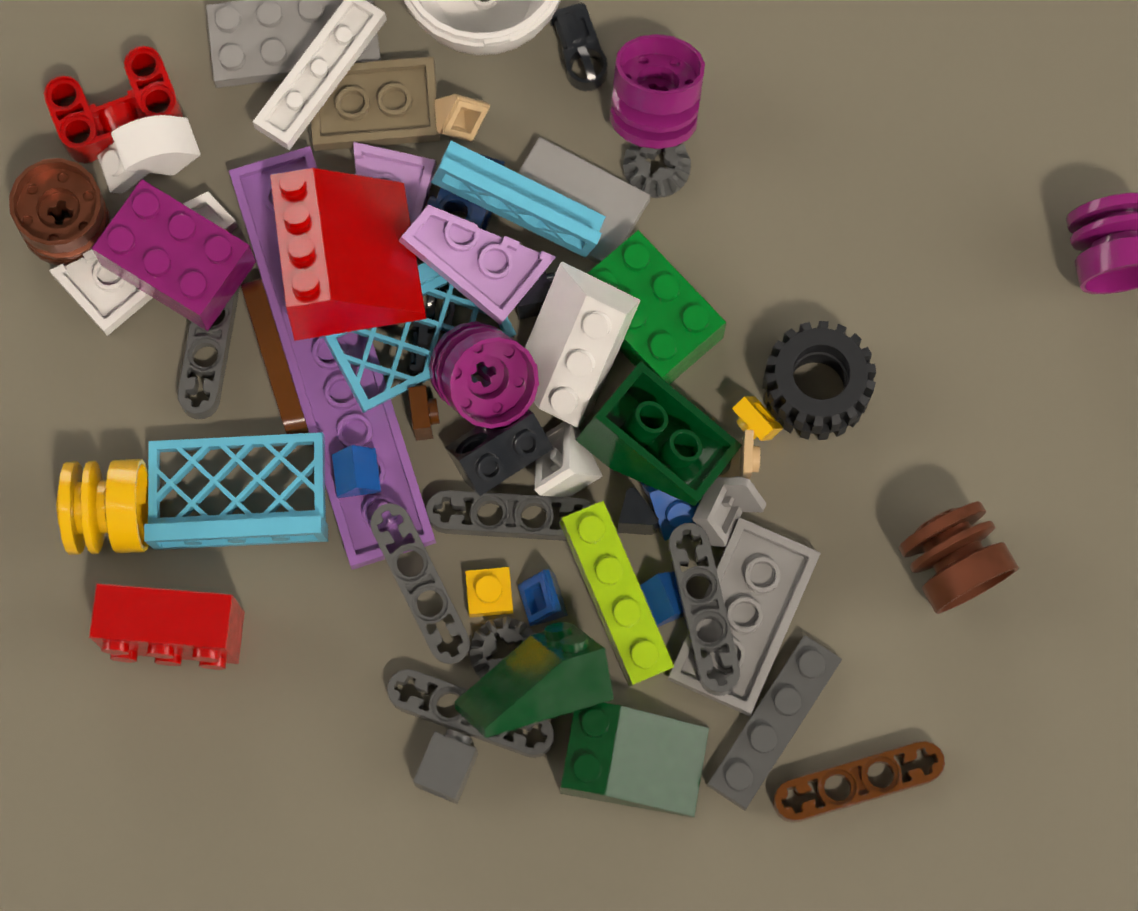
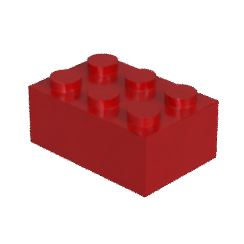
(167, 625)

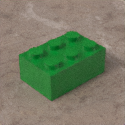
(672, 319)

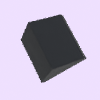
(637, 515)

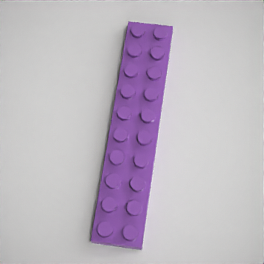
(323, 389)

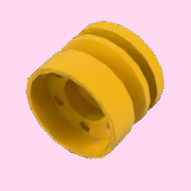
(96, 506)

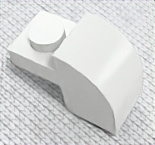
(147, 146)

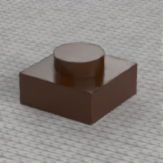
(423, 412)

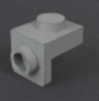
(724, 505)

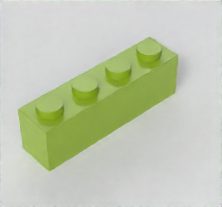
(616, 593)

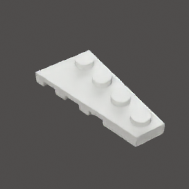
(107, 296)

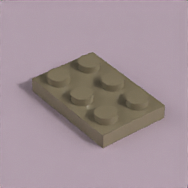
(379, 106)

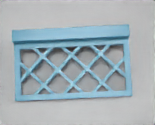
(429, 283)
(230, 528)

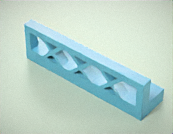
(519, 199)

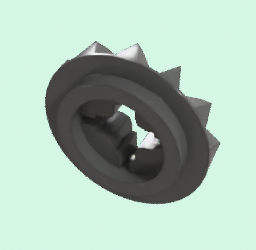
(664, 181)
(484, 641)

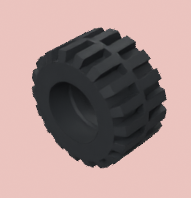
(823, 347)

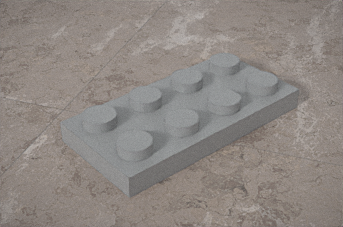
(267, 38)
(761, 589)

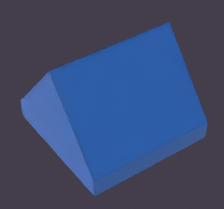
(356, 471)
(542, 598)
(663, 598)

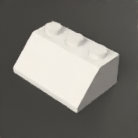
(577, 341)

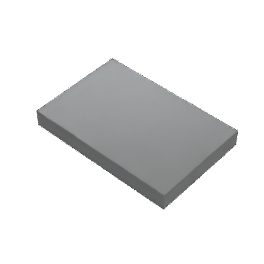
(590, 187)

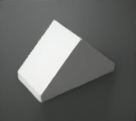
(565, 467)

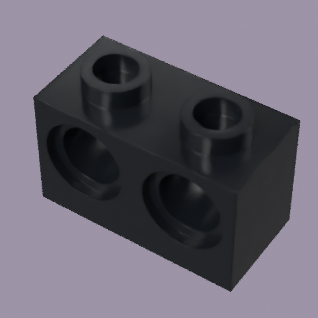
(494, 454)

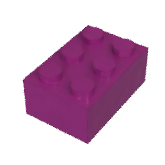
(174, 255)

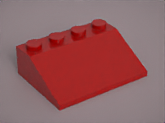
(344, 252)

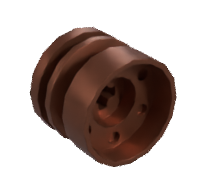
(44, 195)
(958, 557)

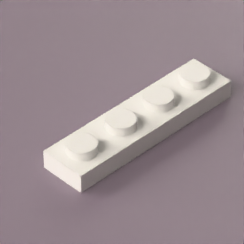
(319, 71)

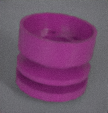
(656, 91)
(1109, 243)
(504, 381)

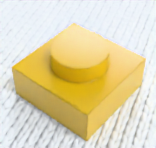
(757, 418)
(489, 592)

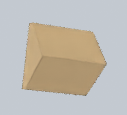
(459, 116)

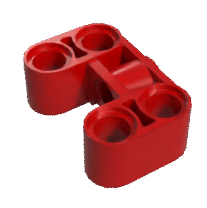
(104, 119)

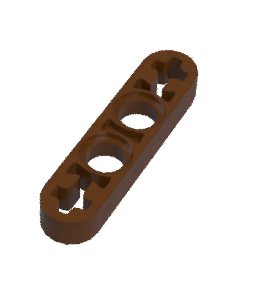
(274, 357)
(860, 787)

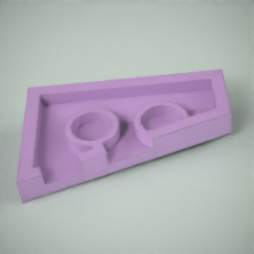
(392, 165)
(479, 264)

